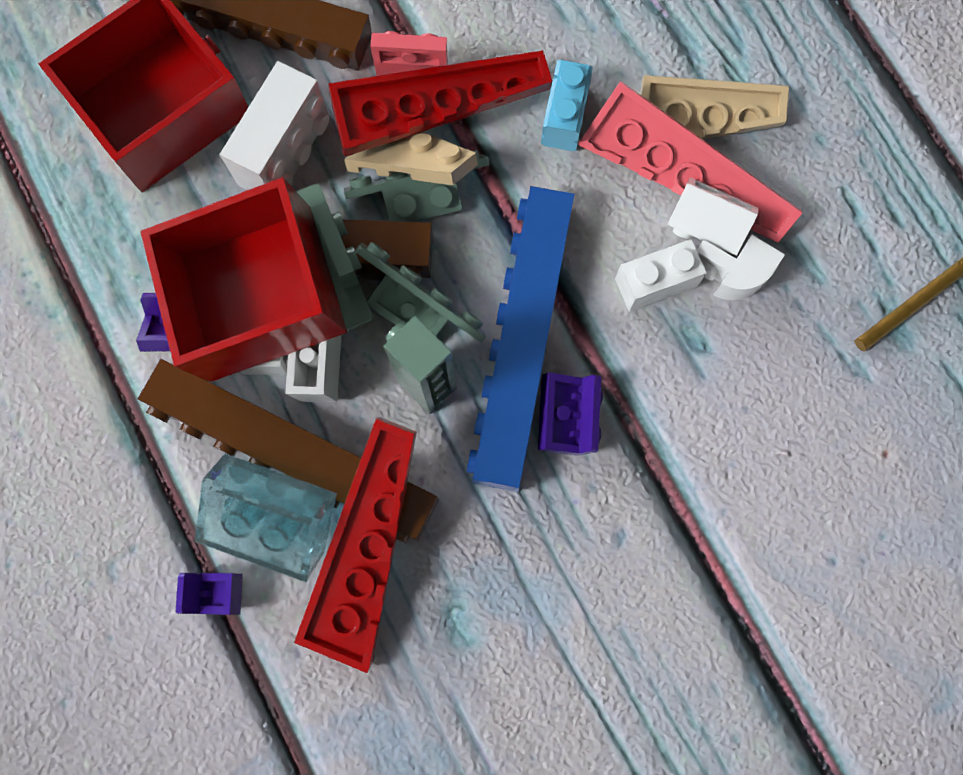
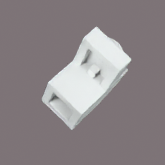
(740, 275)

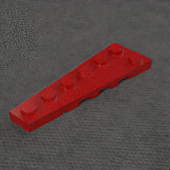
(413, 101)
(354, 576)

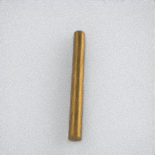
(910, 306)

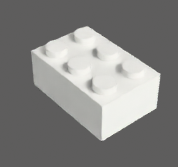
(276, 129)

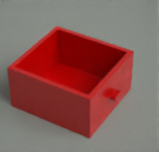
(147, 88)
(242, 281)

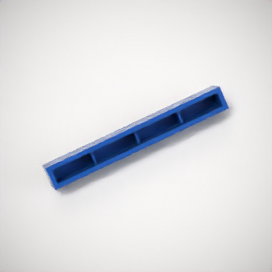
(522, 341)

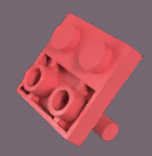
(402, 53)

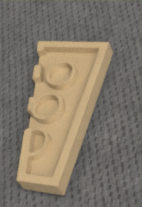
(718, 107)

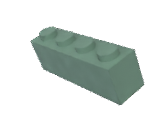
(421, 363)

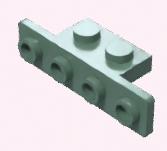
(411, 199)
(340, 261)
(402, 297)

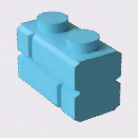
(566, 105)

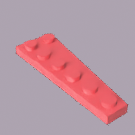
(663, 150)

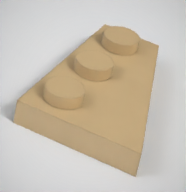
(420, 156)

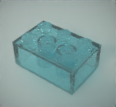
(264, 517)

